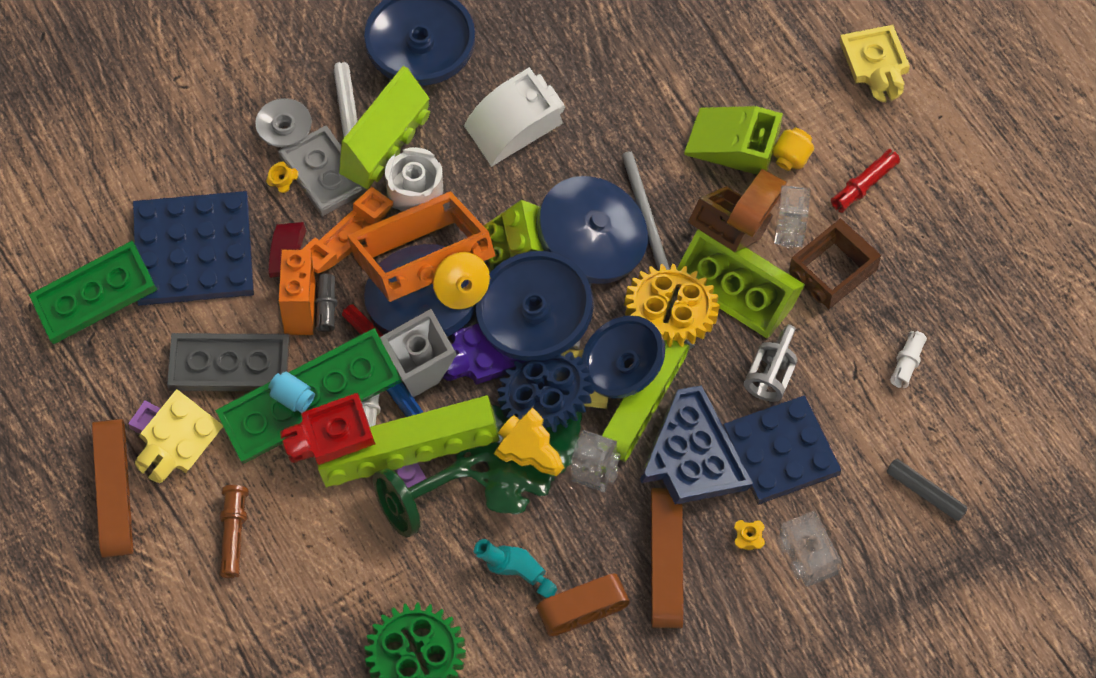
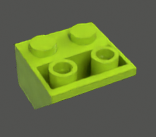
(514, 232)

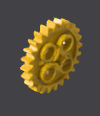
(692, 311)

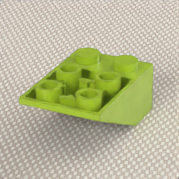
(735, 137)

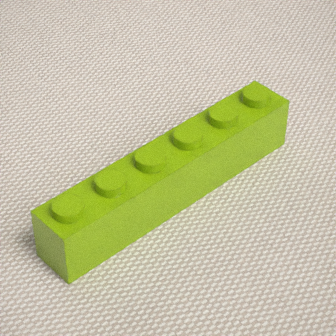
(417, 440)

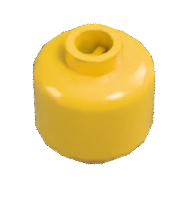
(793, 149)

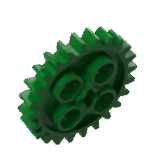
(440, 640)

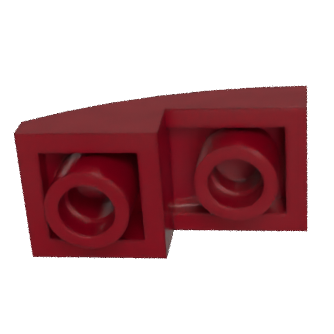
(285, 237)

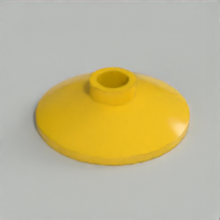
(453, 272)

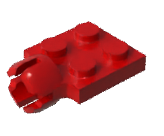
(329, 431)

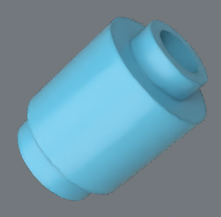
(291, 392)

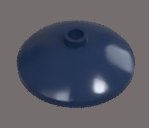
(615, 348)

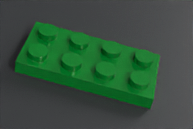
(92, 292)

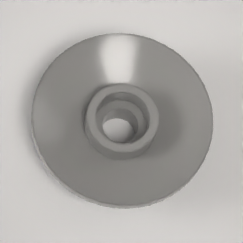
(280, 114)

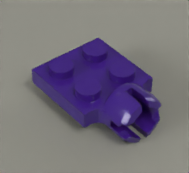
(476, 357)

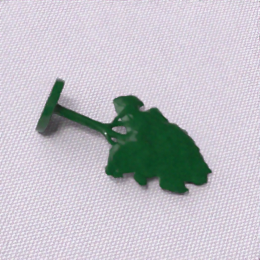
(504, 478)

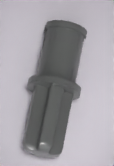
(326, 303)

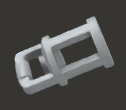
(777, 357)

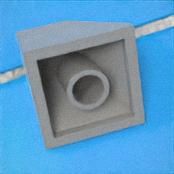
(420, 352)

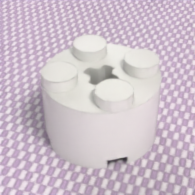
(413, 178)

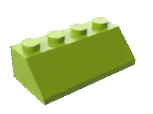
(384, 129)
(744, 281)

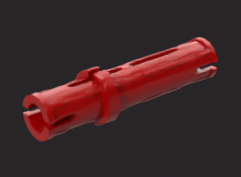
(858, 186)

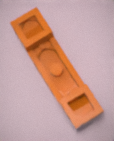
(335, 245)

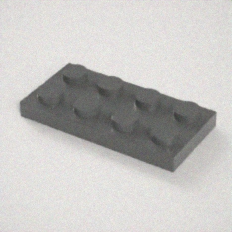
(225, 361)

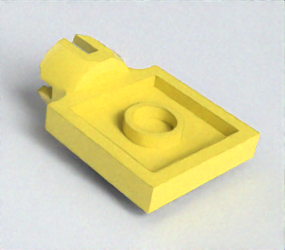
(877, 60)
(176, 437)

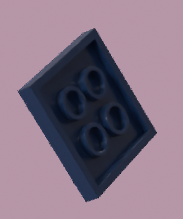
(782, 449)

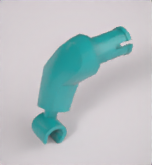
(515, 561)

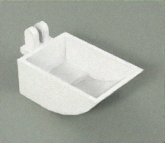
(514, 116)

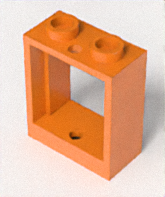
(297, 292)

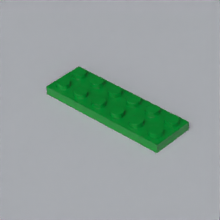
(353, 367)

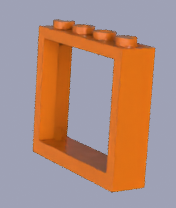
(412, 225)

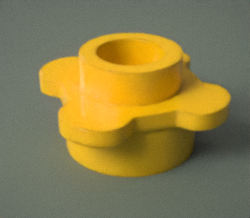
(277, 172)
(749, 543)

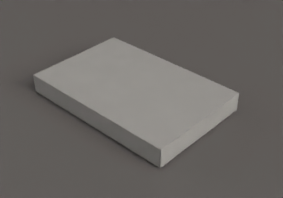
(318, 169)

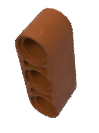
(583, 604)

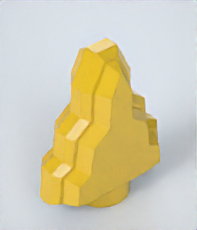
(528, 444)

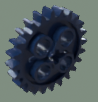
(550, 386)

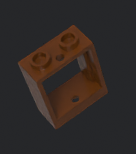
(708, 218)
(852, 245)

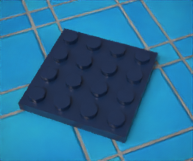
(195, 246)

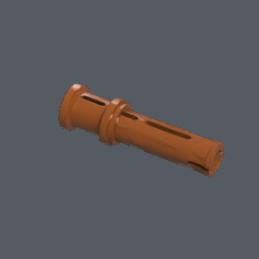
(233, 517)

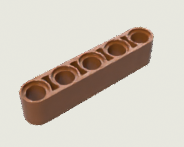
(756, 203)
(112, 488)
(666, 561)

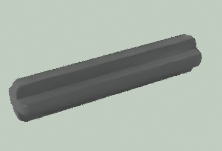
(927, 489)

